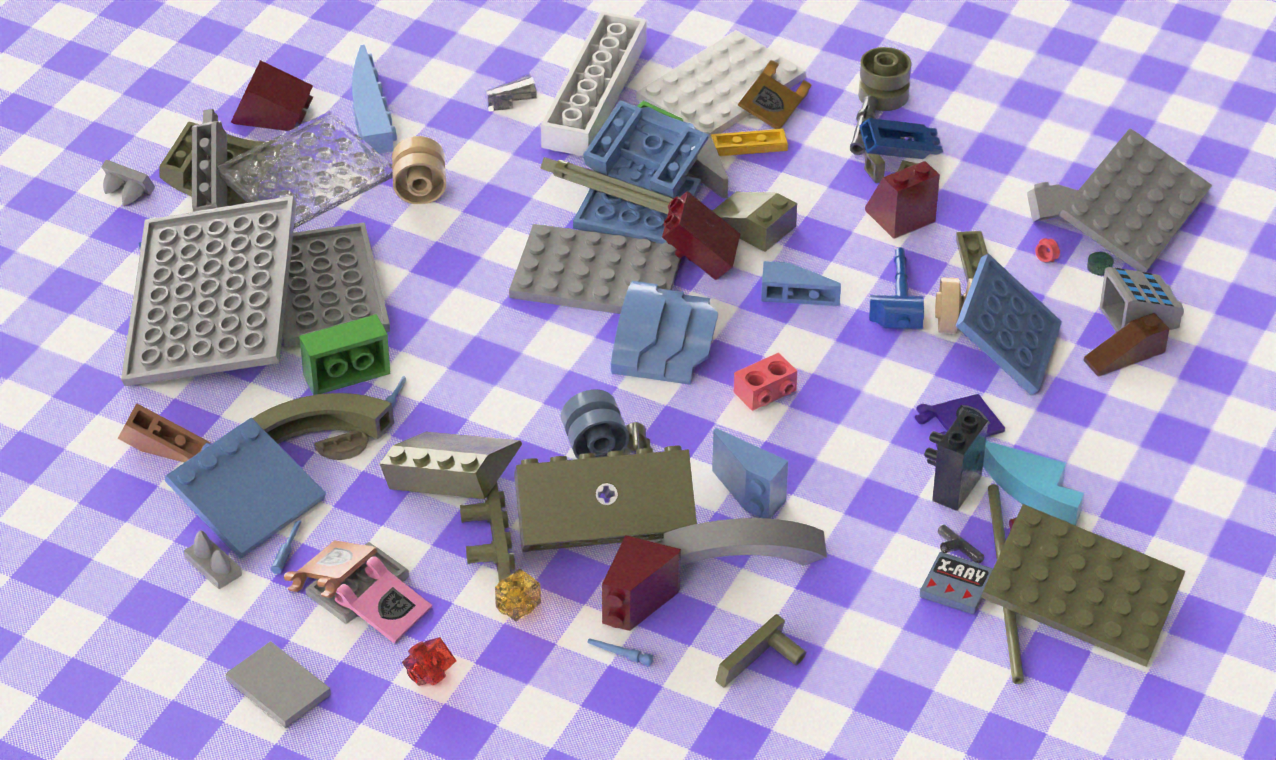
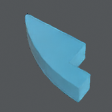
(1033, 481)

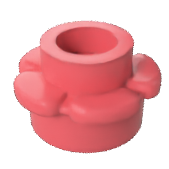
(1044, 254)

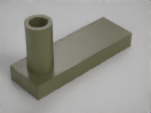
(767, 635)

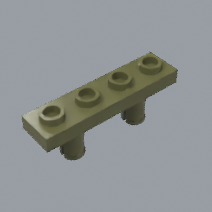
(501, 541)

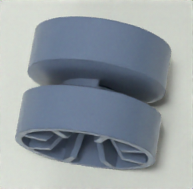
(594, 423)

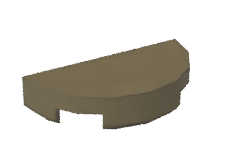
(343, 446)

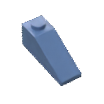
(793, 284)

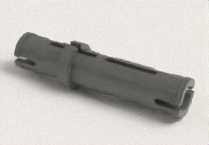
(867, 111)

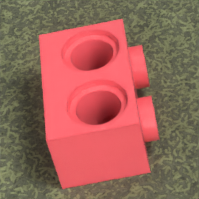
(765, 381)

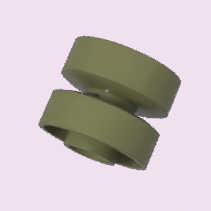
(886, 77)

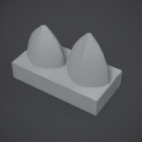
(134, 181)
(212, 561)

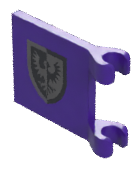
(949, 411)

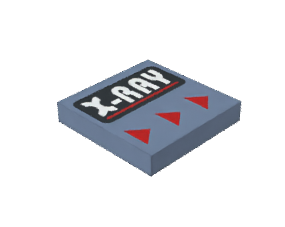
(955, 583)

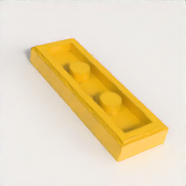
(750, 142)

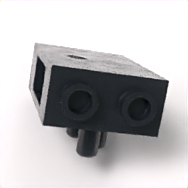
(957, 459)

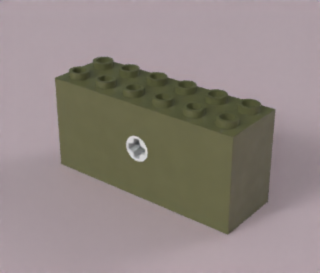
(563, 507)

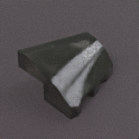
(503, 95)

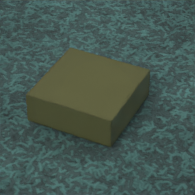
(874, 167)

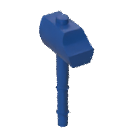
(898, 309)

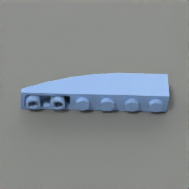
(370, 109)

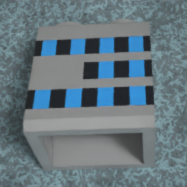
(1135, 294)

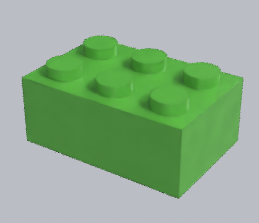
(345, 354)

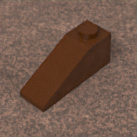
(1129, 345)

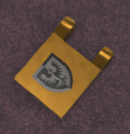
(772, 100)

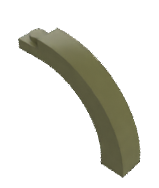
(327, 412)

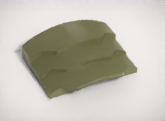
(177, 164)

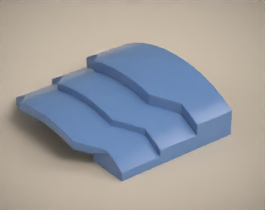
(645, 148)
(662, 334)

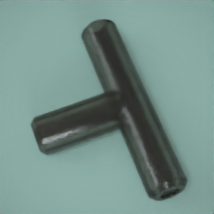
(955, 543)

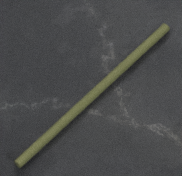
(1009, 616)

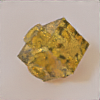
(517, 595)

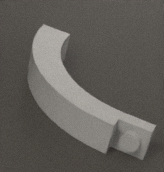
(748, 537)

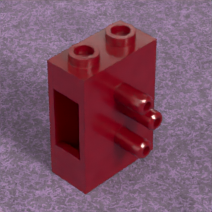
(700, 235)

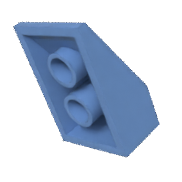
(750, 474)

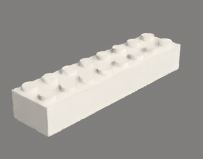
(593, 83)

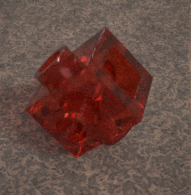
(428, 661)

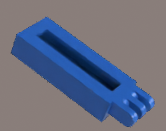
(884, 138)

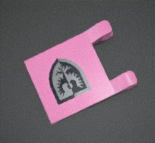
(387, 604)

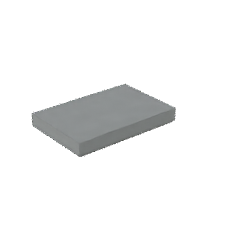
(358, 582)
(278, 684)

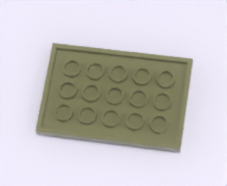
(1083, 585)

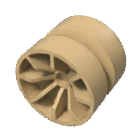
(418, 170)
(949, 303)

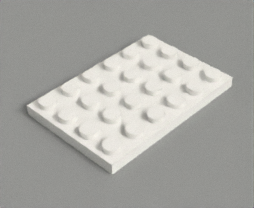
(715, 80)

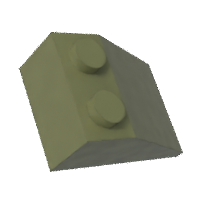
(759, 217)

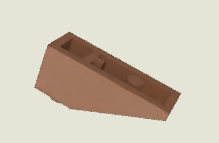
(160, 436)

